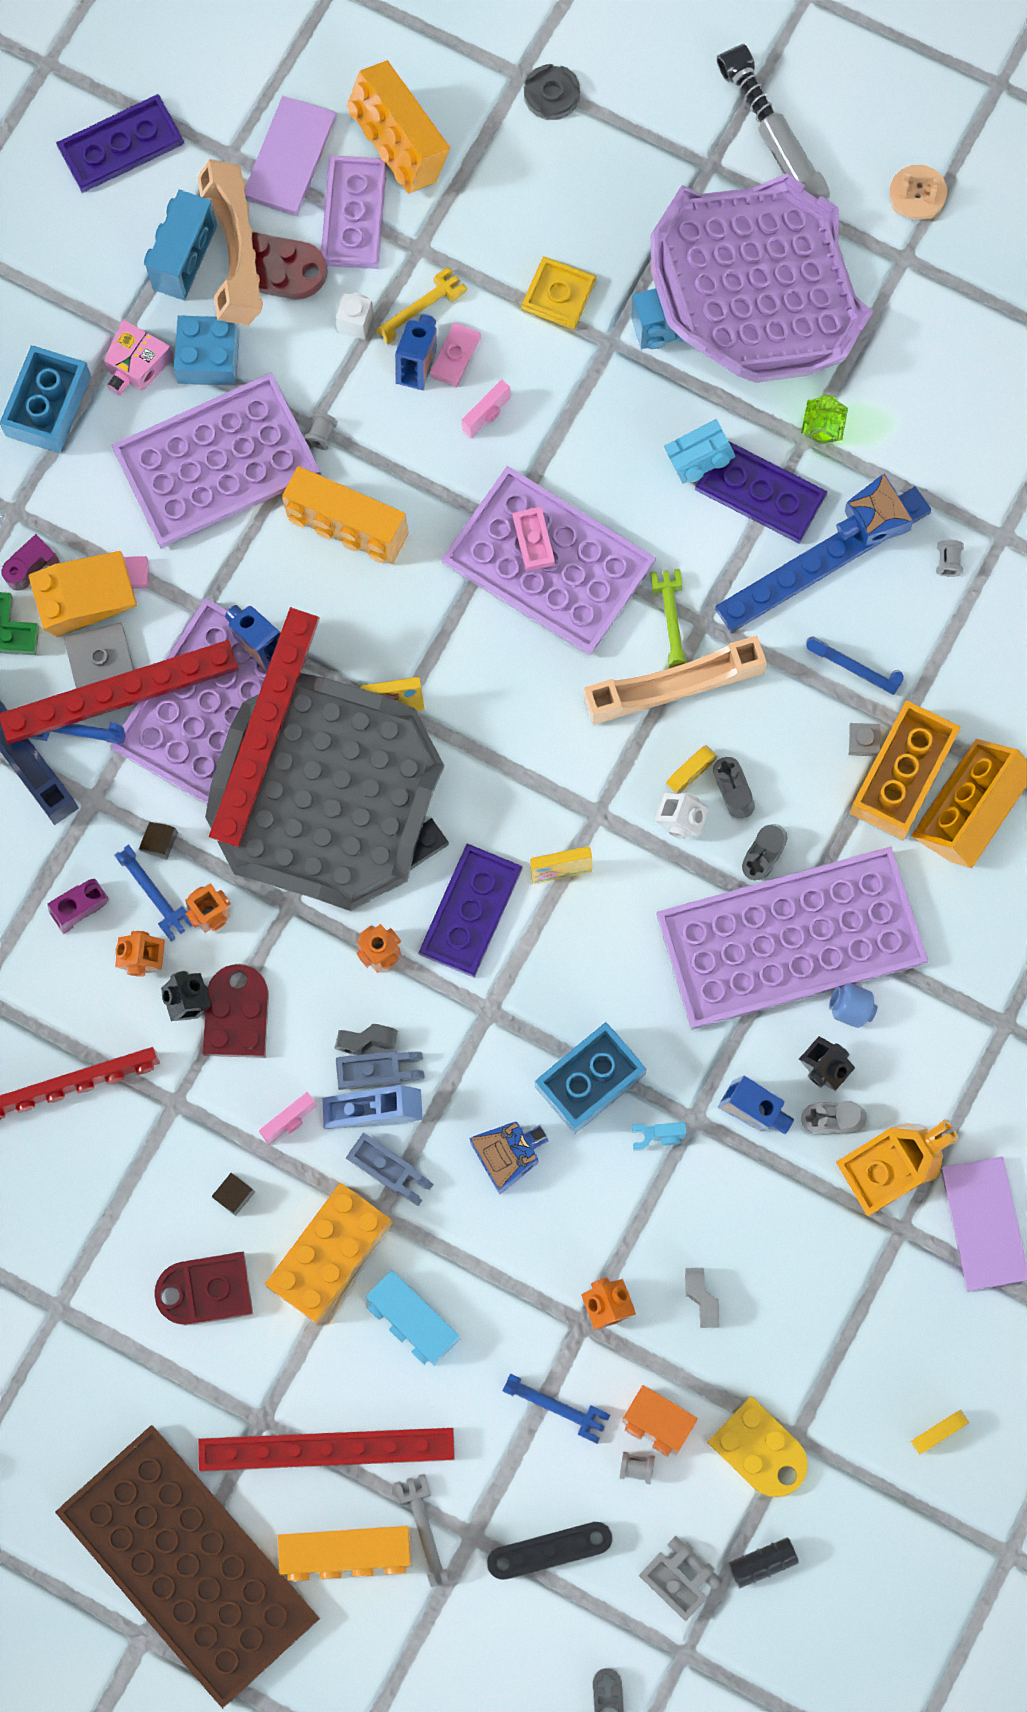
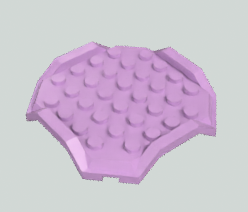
(757, 279)

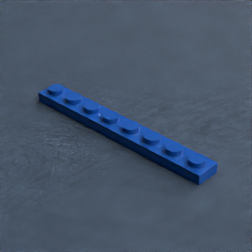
(804, 571)

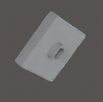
(98, 654)

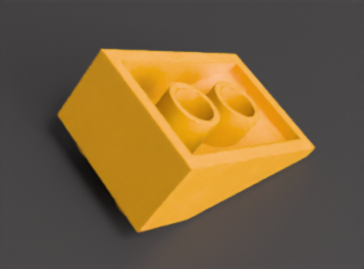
(82, 592)

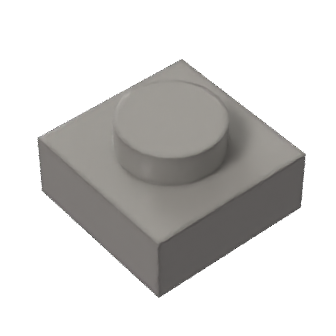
(864, 739)

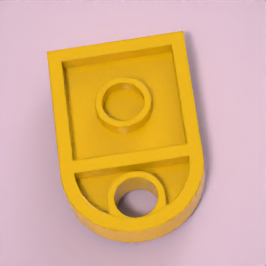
(758, 1449)

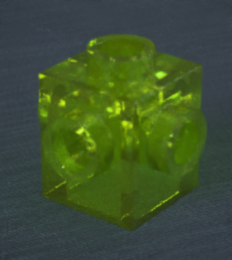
(824, 419)

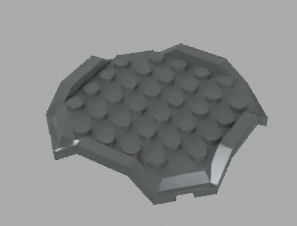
(337, 794)

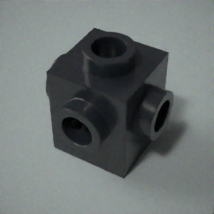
(185, 996)
(833, 1063)

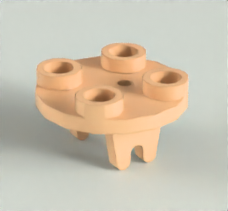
(904, 189)

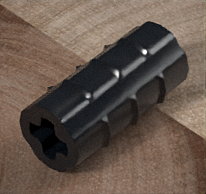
(763, 1562)

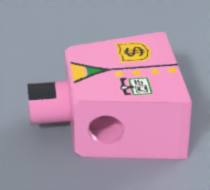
(135, 358)

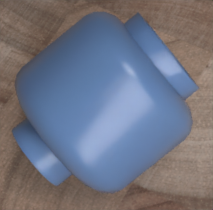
(852, 1005)

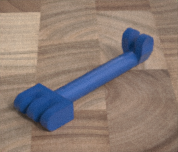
(823, 650)
(114, 734)
(172, 917)
(514, 1387)

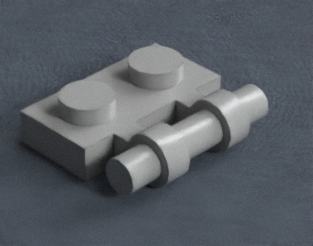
(673, 1585)

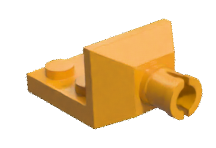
(895, 1163)

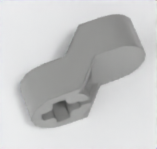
(846, 1118)
(707, 1303)

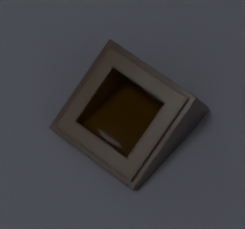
(158, 839)
(233, 1194)

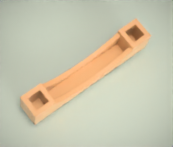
(239, 295)
(630, 695)

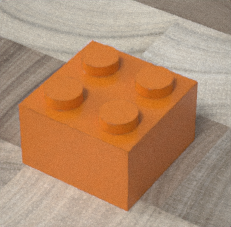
(659, 1421)

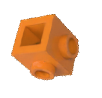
(207, 898)
(139, 953)
(378, 958)
(608, 1303)

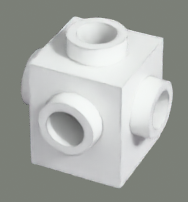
(681, 815)

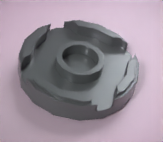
(551, 91)

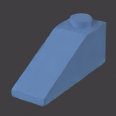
(373, 1107)

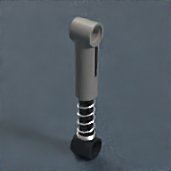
(738, 67)

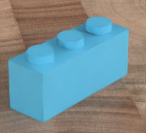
(411, 1319)

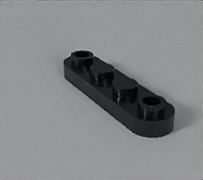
(549, 1550)

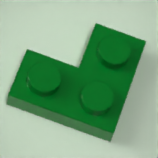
(16, 636)

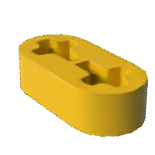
(691, 769)
(939, 1432)

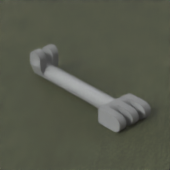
(437, 1574)

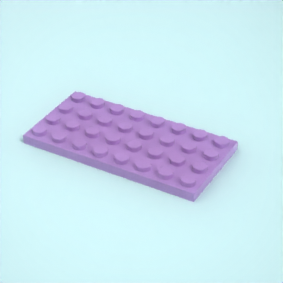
(791, 937)

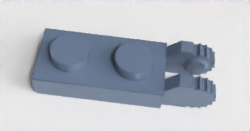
(376, 1069)
(386, 1167)

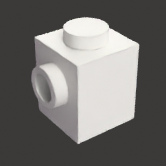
(354, 315)

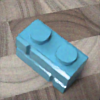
(700, 452)

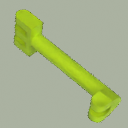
(667, 588)

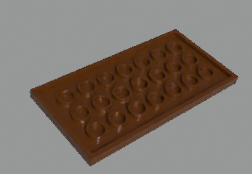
(187, 1566)

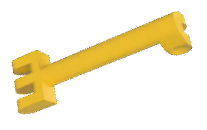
(443, 288)

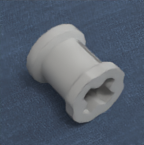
(320, 430)
(950, 558)
(636, 1467)

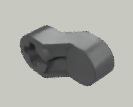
(730, 774)
(759, 865)
(358, 1043)

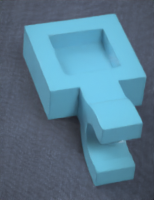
(667, 1133)

